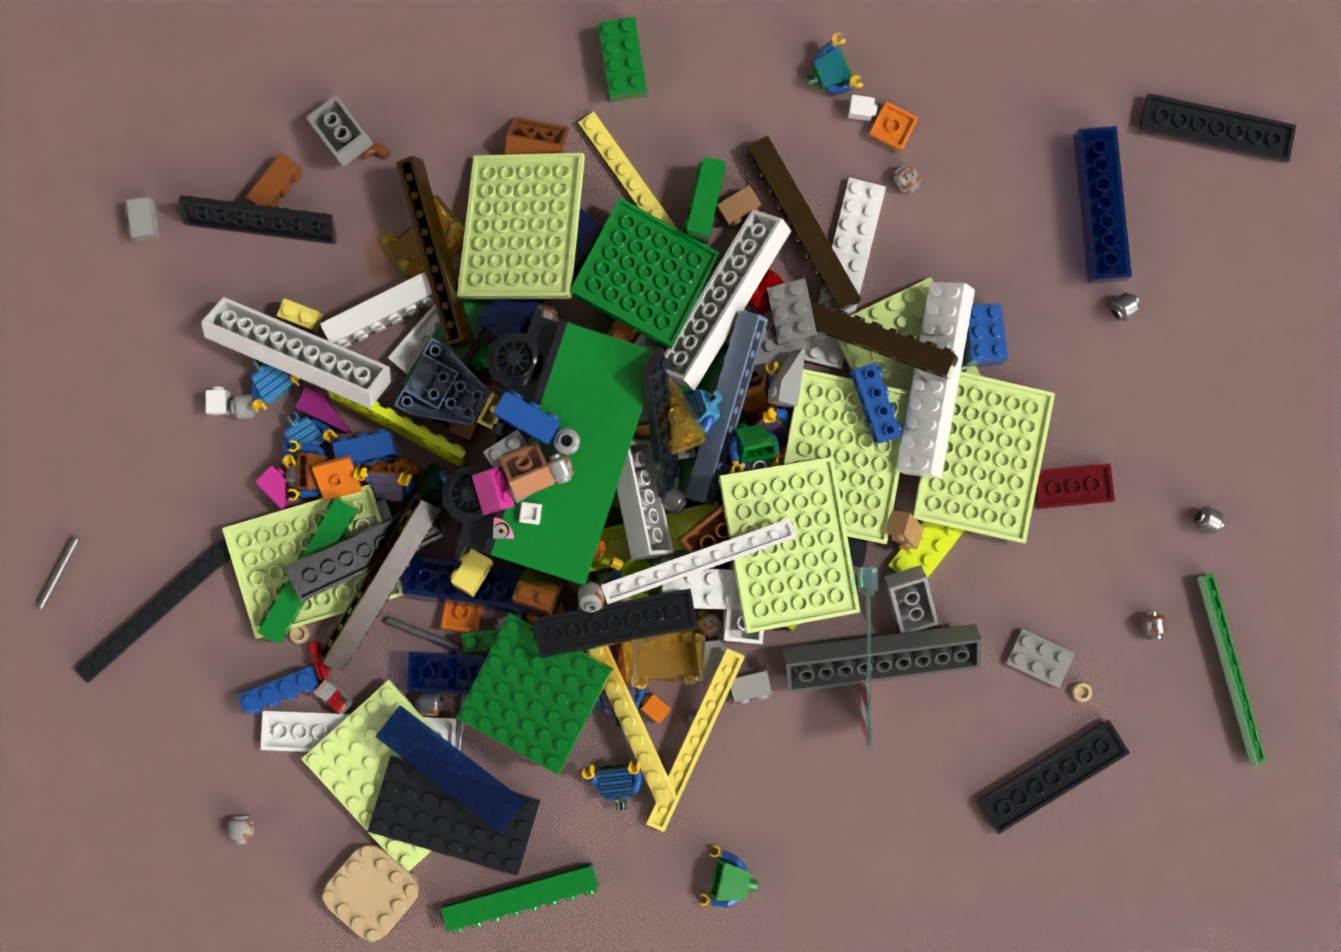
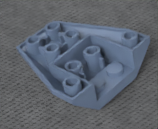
(443, 388)

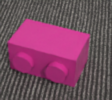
(493, 490)

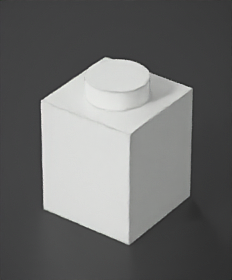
(862, 108)
(217, 401)

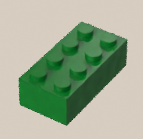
(622, 59)
(706, 193)

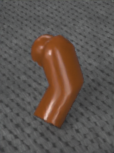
(376, 149)

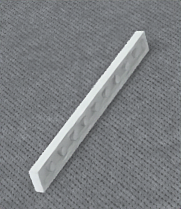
(698, 561)

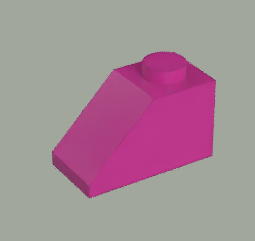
(275, 486)

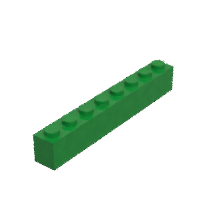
(288, 606)
(520, 897)

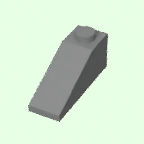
(786, 384)

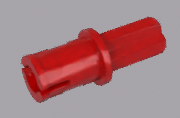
(321, 669)

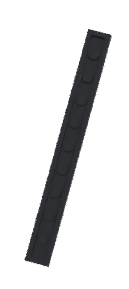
(154, 612)

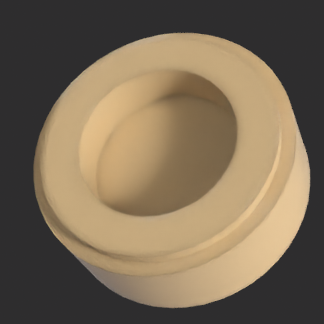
(299, 634)
(1081, 692)

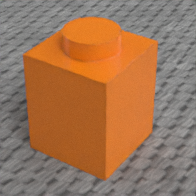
(655, 707)

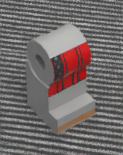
(333, 696)

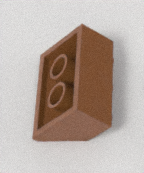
(535, 137)
(706, 532)

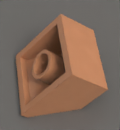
(526, 470)

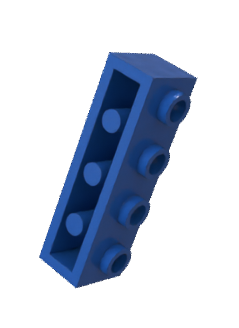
(875, 403)
(282, 688)

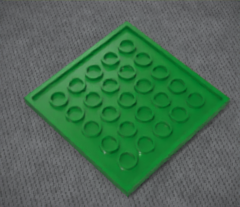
(644, 273)
(533, 701)

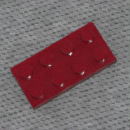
(1075, 486)

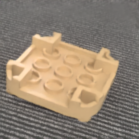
(371, 892)

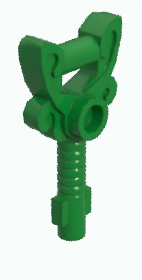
(480, 357)

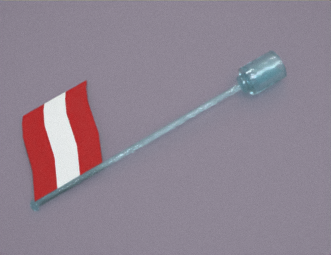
(867, 585)

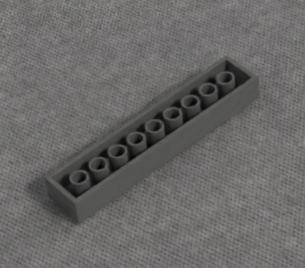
(891, 658)

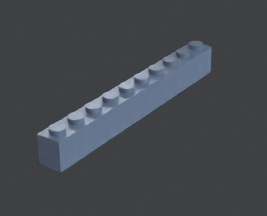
(733, 388)

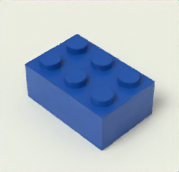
(985, 336)
(527, 418)
(368, 448)

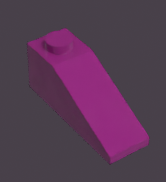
(320, 407)

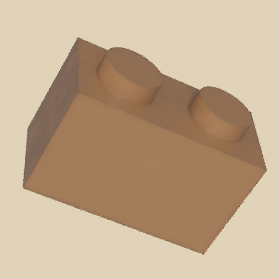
(738, 206)
(905, 530)

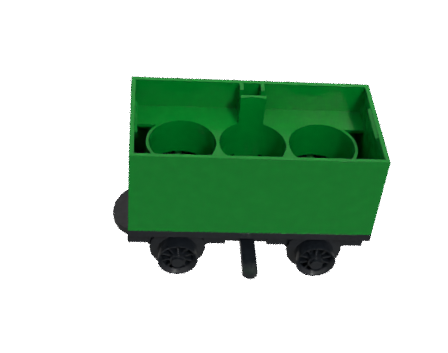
(597, 392)

